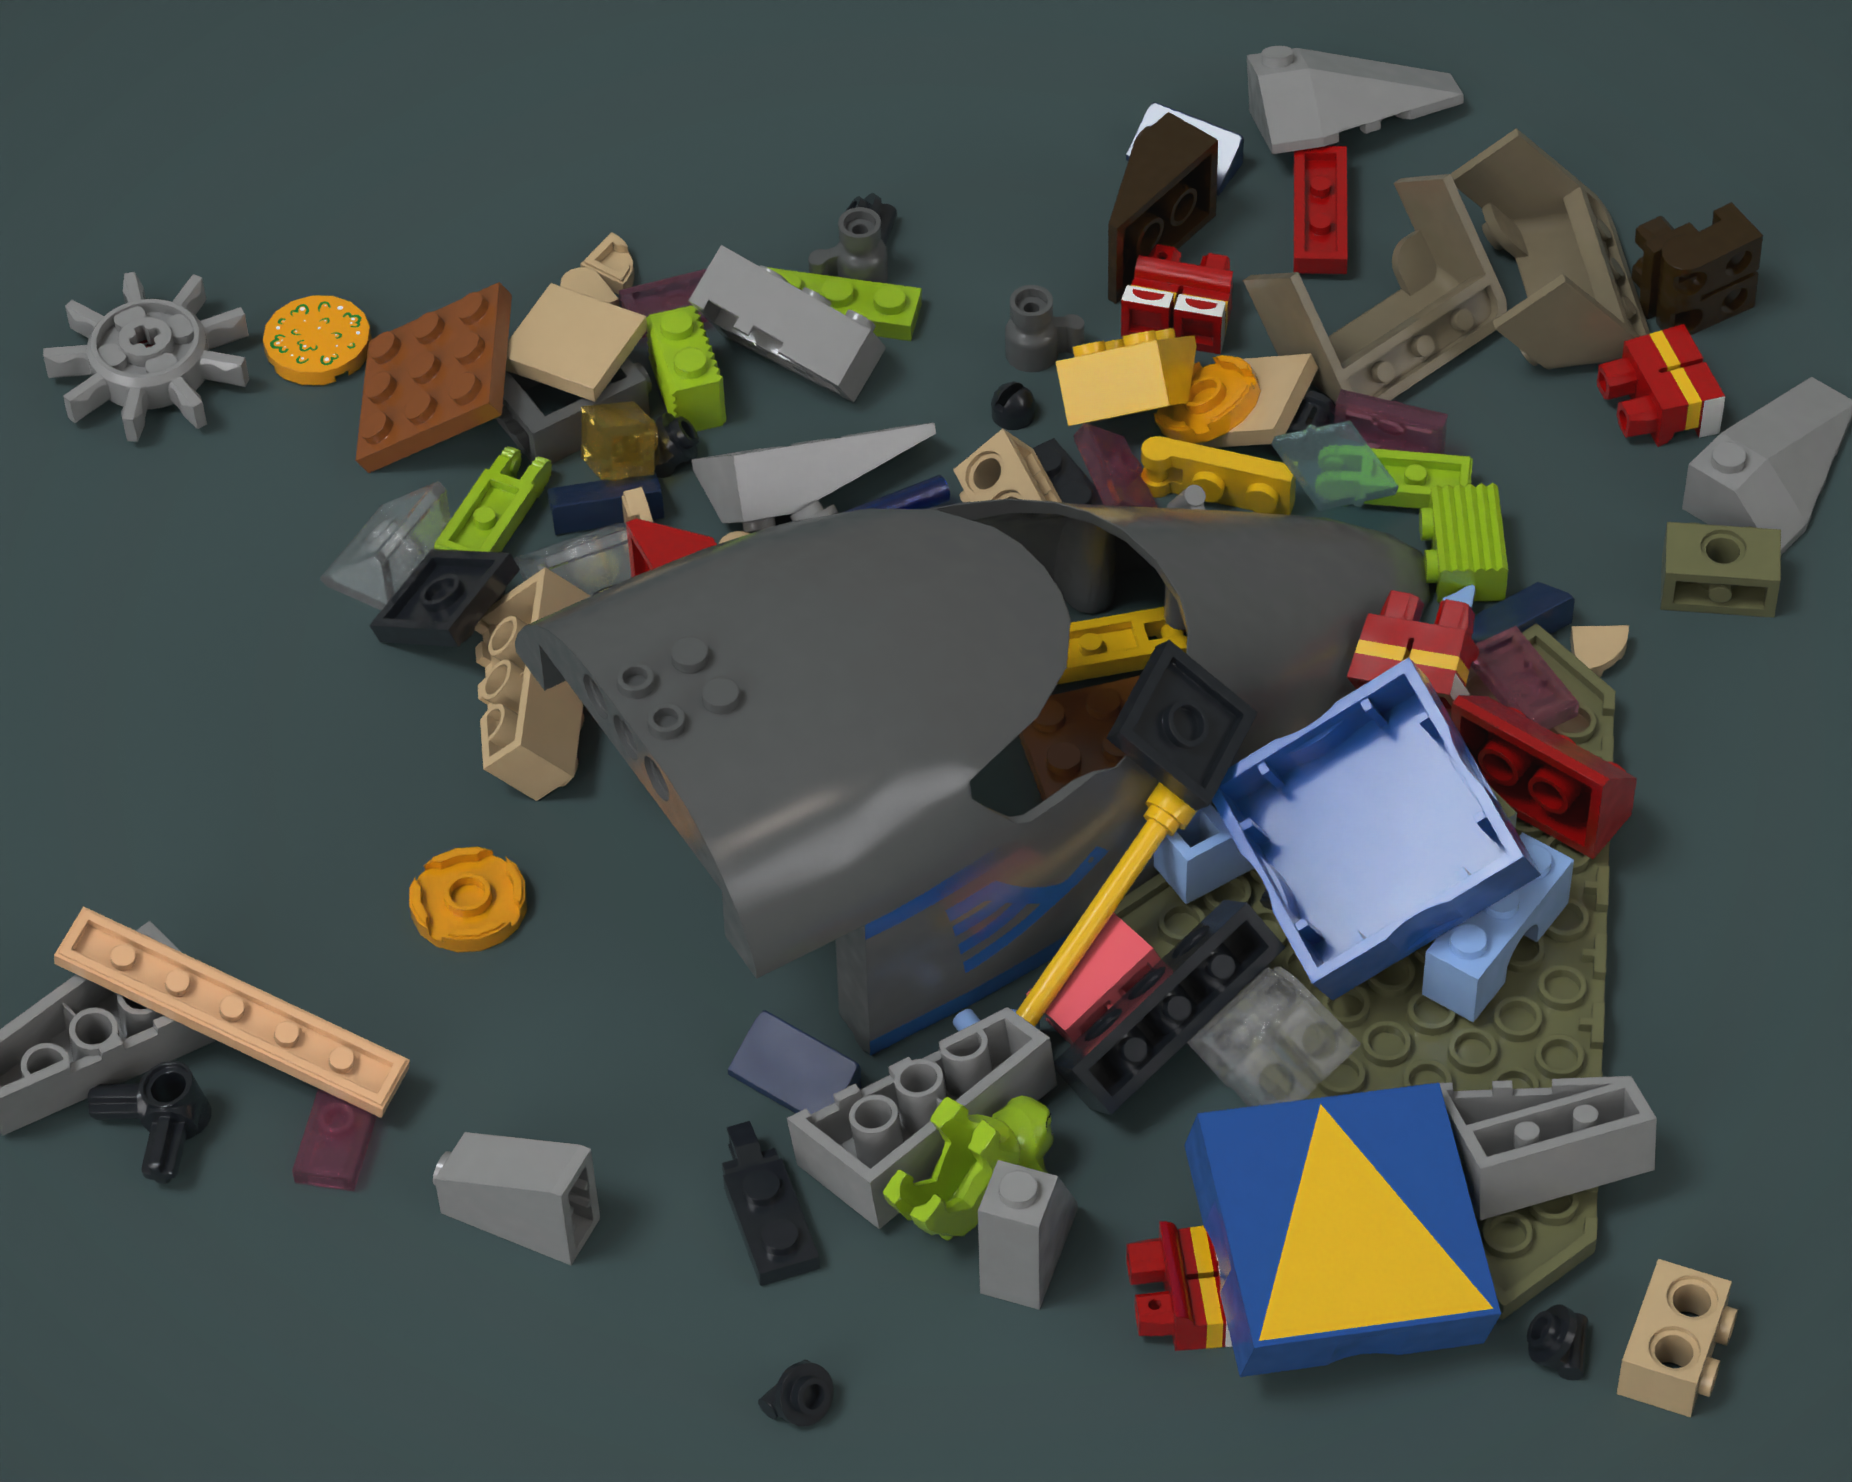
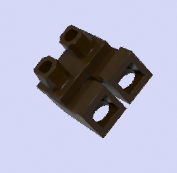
(1695, 273)

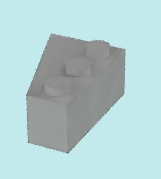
(788, 324)
(1549, 1141)

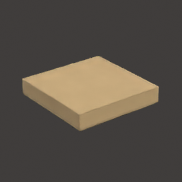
(573, 342)
(1282, 387)

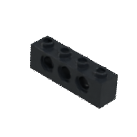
(1168, 1006)

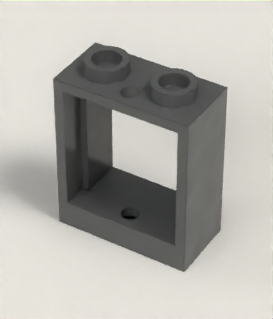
(561, 431)

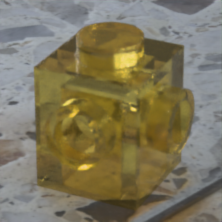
(618, 440)

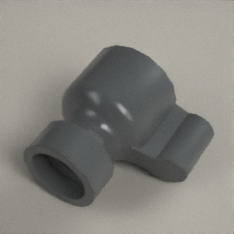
(859, 252)
(1033, 333)

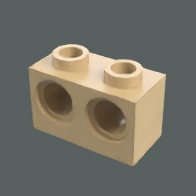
(1004, 470)
(1669, 1336)

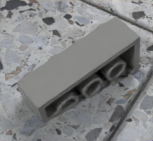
(82, 1040)
(887, 1125)

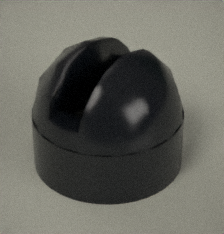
(1019, 406)

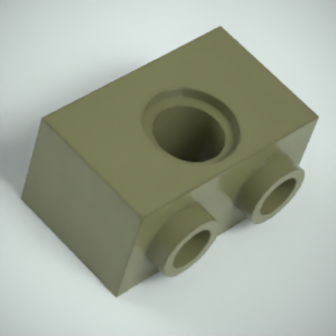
(1720, 569)

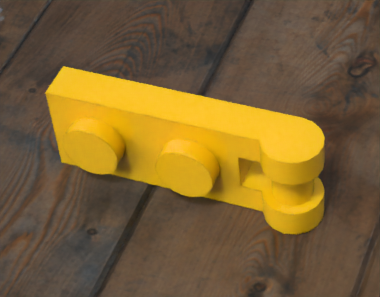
(1223, 475)
(1117, 643)

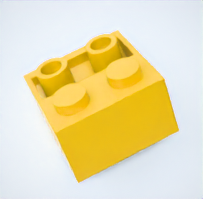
(1126, 375)

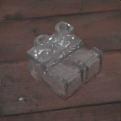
(1273, 1041)

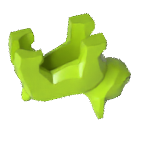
(972, 1146)

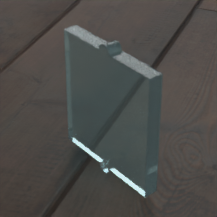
(1334, 465)

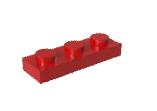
(1320, 211)

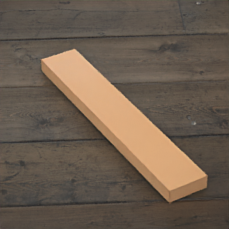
(232, 1011)

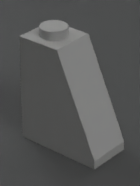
(521, 1191)
(1022, 1232)

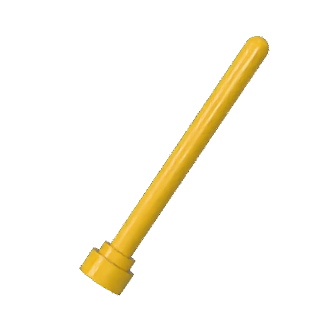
(1164, 817)

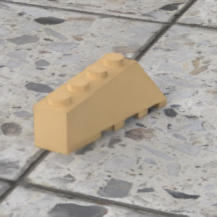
(526, 731)

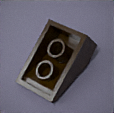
(1162, 196)

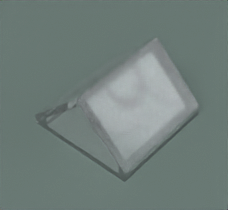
(390, 546)
(586, 560)

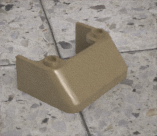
(1566, 254)
(1437, 314)

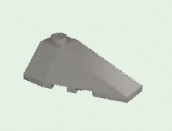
(1311, 95)
(1771, 463)
(783, 480)

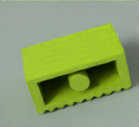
(686, 367)
(1465, 541)

